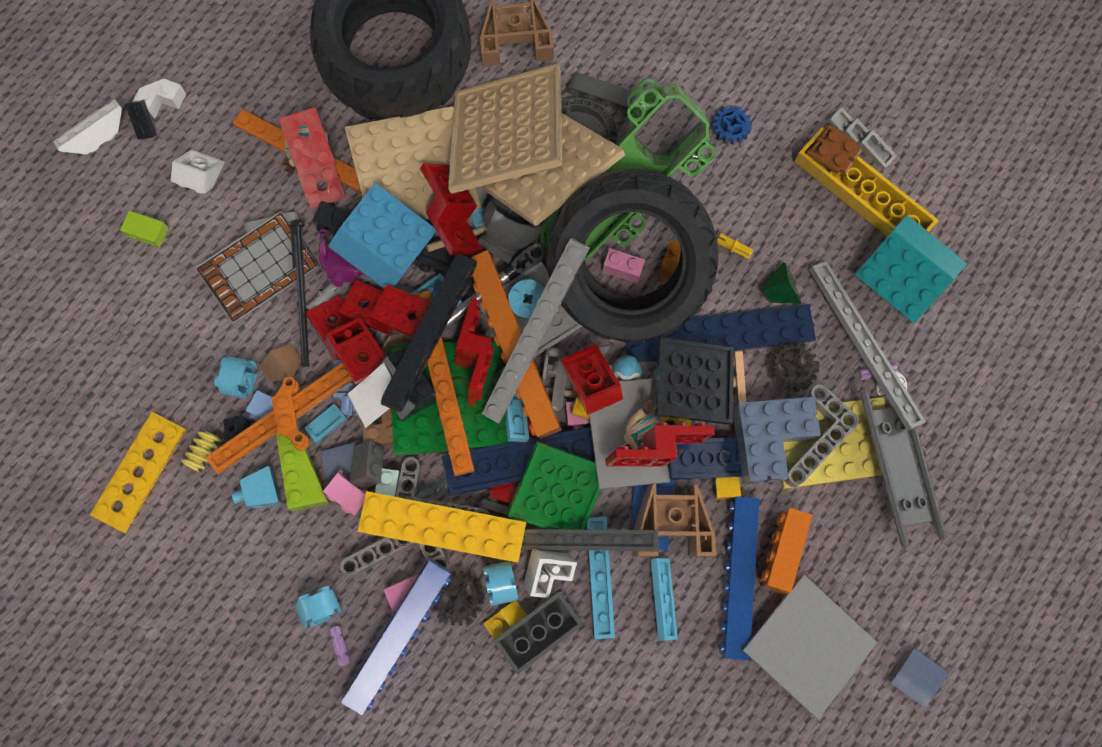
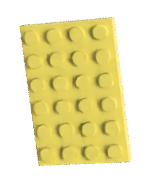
(849, 460)

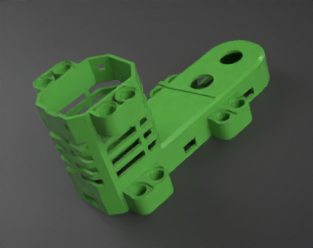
(641, 157)

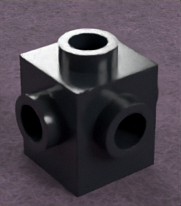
(234, 426)

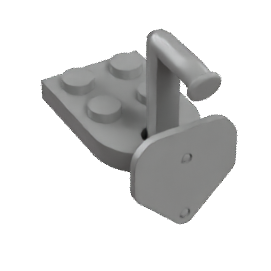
(559, 374)

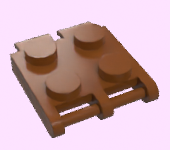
(836, 151)

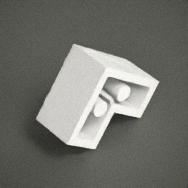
(544, 568)

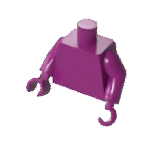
(336, 267)

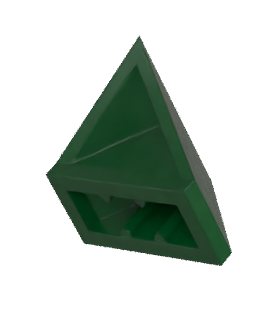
(781, 287)

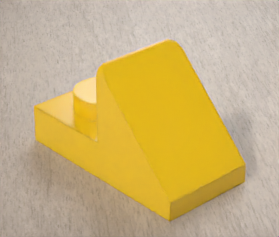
(505, 619)

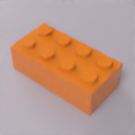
(786, 551)

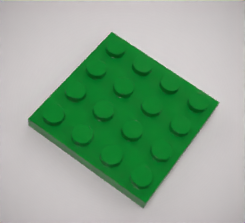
(556, 490)

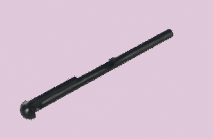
(297, 261)

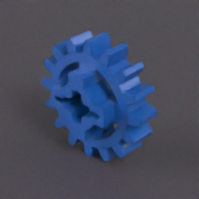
(732, 116)

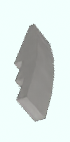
(868, 140)

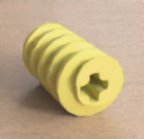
(202, 448)

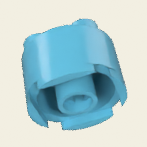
(518, 295)
(236, 377)
(500, 583)
(318, 607)

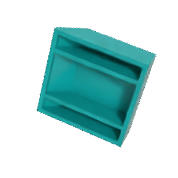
(911, 269)

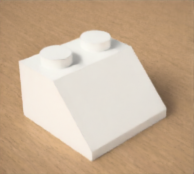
(196, 171)

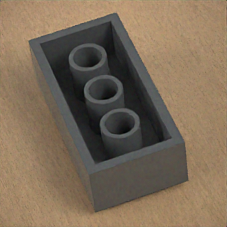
(538, 633)

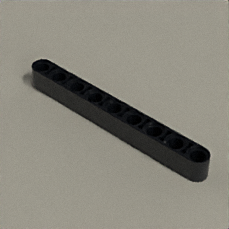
(428, 333)

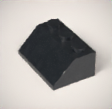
(422, 395)

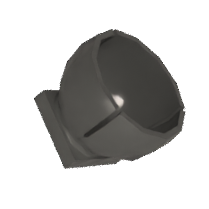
(506, 235)

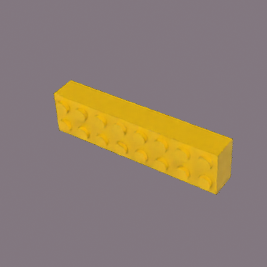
(866, 192)
(441, 526)

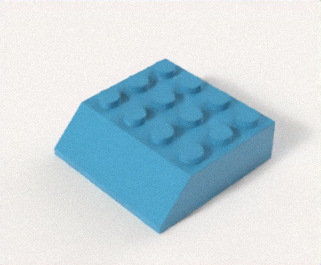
(382, 237)

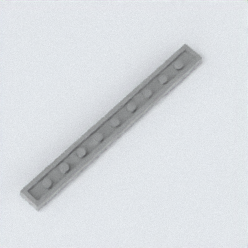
(535, 330)
(867, 346)

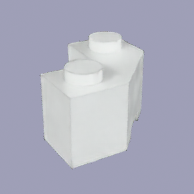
(161, 93)

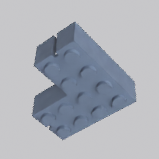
(762, 430)

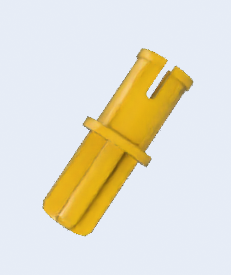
(734, 246)

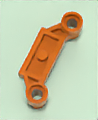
(285, 414)

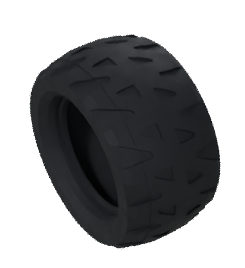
(398, 90)
(674, 303)

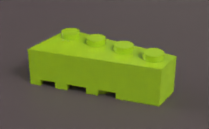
(300, 477)

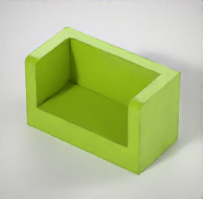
(144, 229)

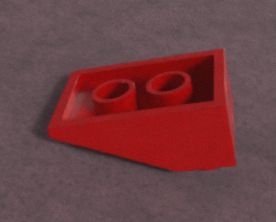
(592, 379)

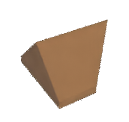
(280, 363)

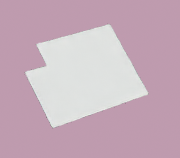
(368, 394)

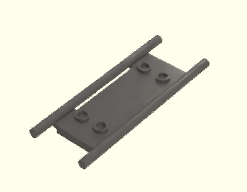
(901, 471)

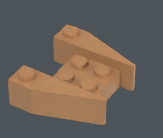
(515, 25)
(677, 518)

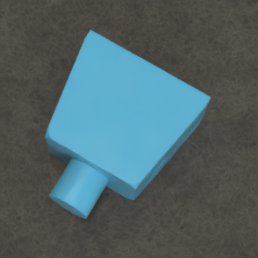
(258, 490)

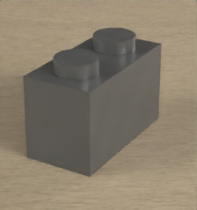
(367, 464)

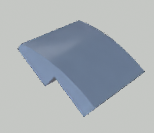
(337, 459)
(919, 677)

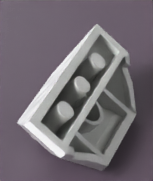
(92, 131)

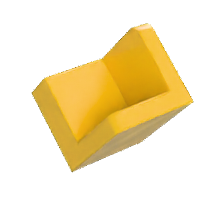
(727, 488)

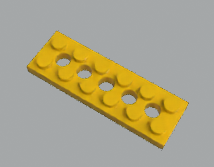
(125, 472)

